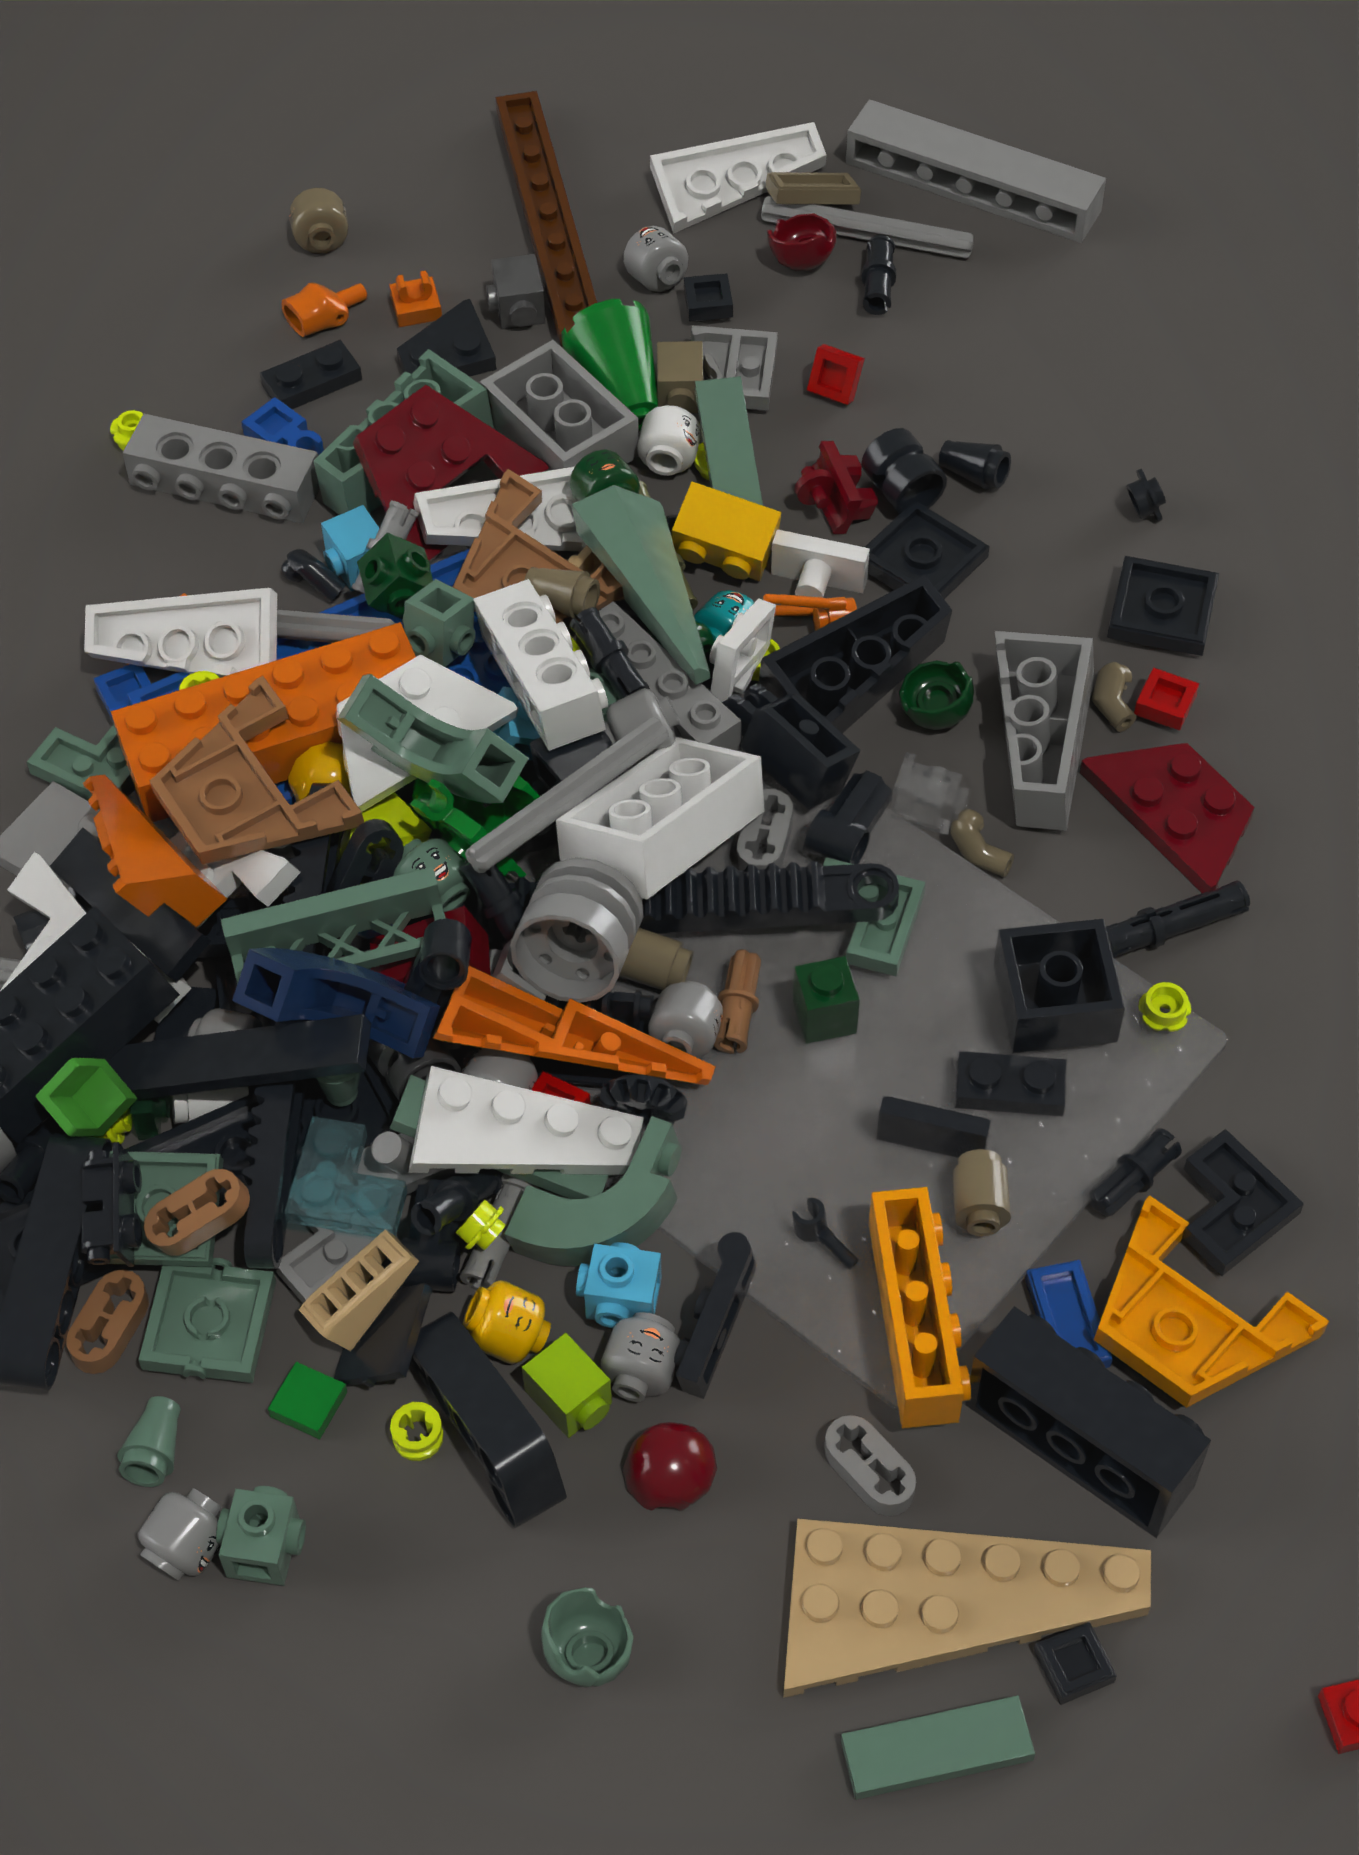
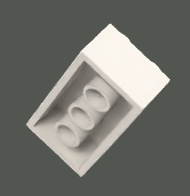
(665, 813)

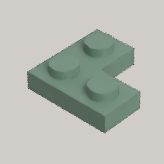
(73, 760)
(883, 942)

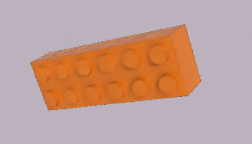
(306, 684)

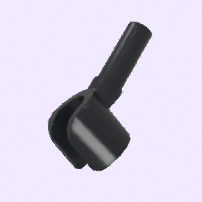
(817, 1230)

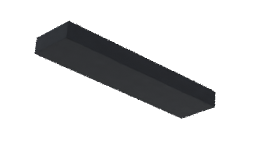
(163, 936)

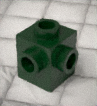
(393, 573)

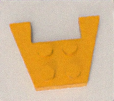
(1180, 1332)

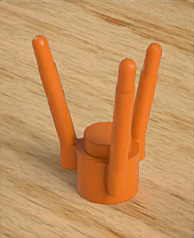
(822, 609)

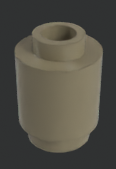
(656, 960)
(981, 1192)

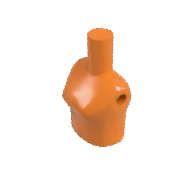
(320, 308)

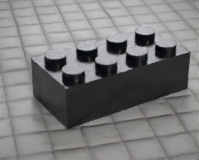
(72, 1002)
(1087, 1420)

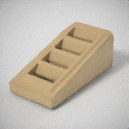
(346, 1303)

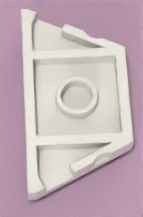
(436, 692)

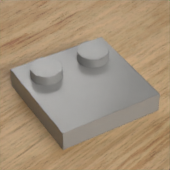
(46, 828)

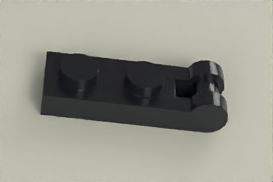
(716, 1315)

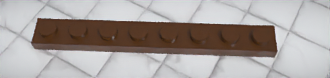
(546, 207)

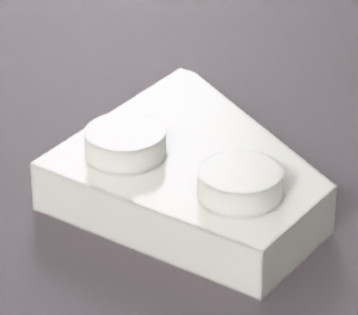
(741, 649)

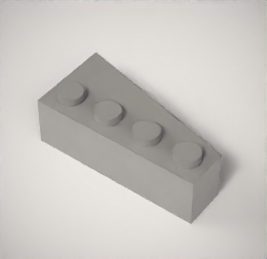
(1045, 711)

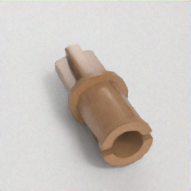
(738, 1001)

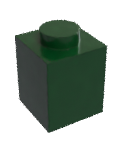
(826, 999)

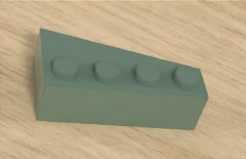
(339, 467)

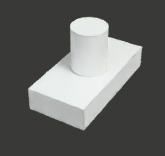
(819, 563)

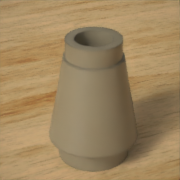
(566, 589)

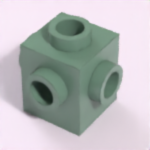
(440, 622)
(260, 1535)

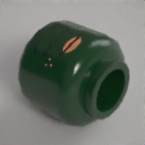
(599, 471)

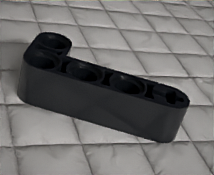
(489, 1419)

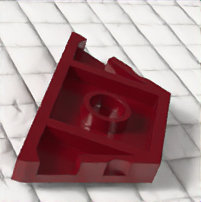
(1176, 806)

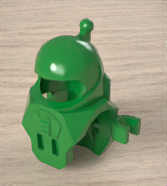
(467, 821)

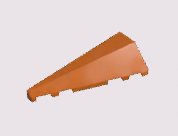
(146, 859)
(507, 1019)

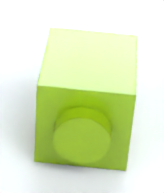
(568, 1386)

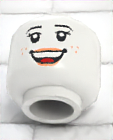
(669, 440)

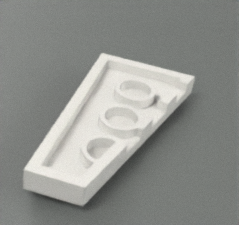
(459, 512)
(187, 632)
(494, 1125)

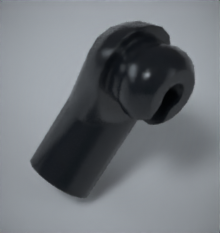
(304, 565)

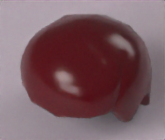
(802, 241)
(670, 1466)

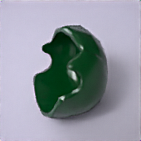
(937, 694)

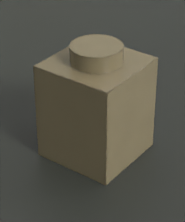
(677, 370)

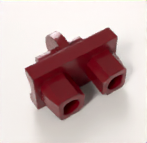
(833, 488)

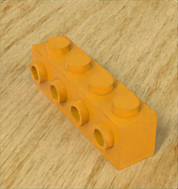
(916, 1308)

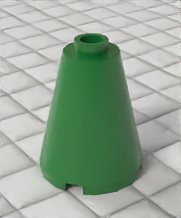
(617, 351)

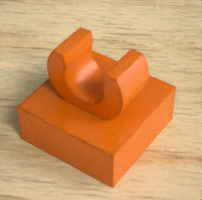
(415, 300)

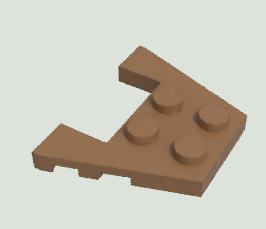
(506, 553)
(229, 801)

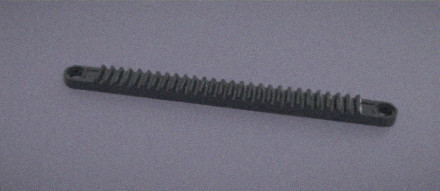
(694, 901)

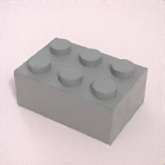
(559, 409)

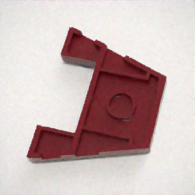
(428, 447)

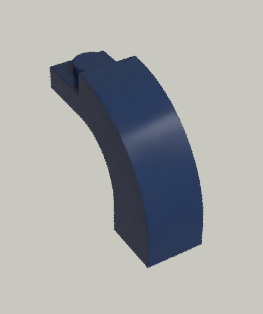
(317, 987)

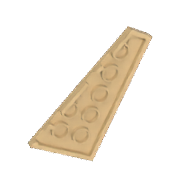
(925, 1597)

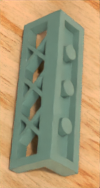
(341, 915)

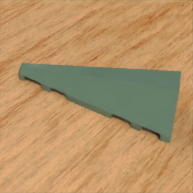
(638, 550)

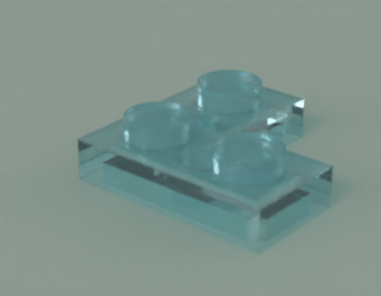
(330, 1190)

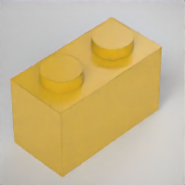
(725, 532)

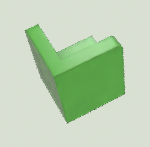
(86, 1097)

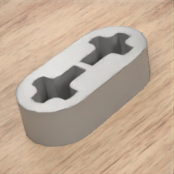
(774, 836)
(878, 1456)

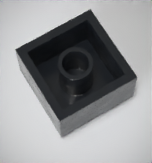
(1058, 985)

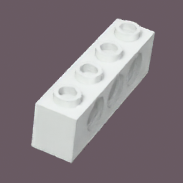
(541, 664)

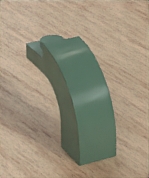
(466, 761)
(629, 1212)

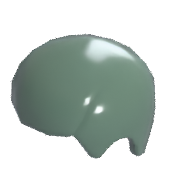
(586, 1638)

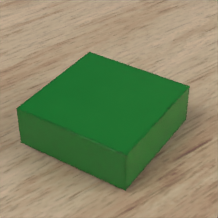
(307, 1400)

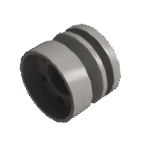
(577, 930)

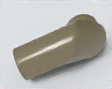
(1108, 693)
(973, 847)

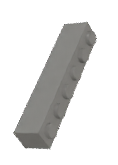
(975, 170)

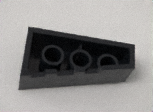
(862, 654)

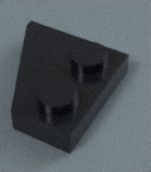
(455, 338)

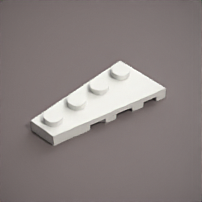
(725, 173)

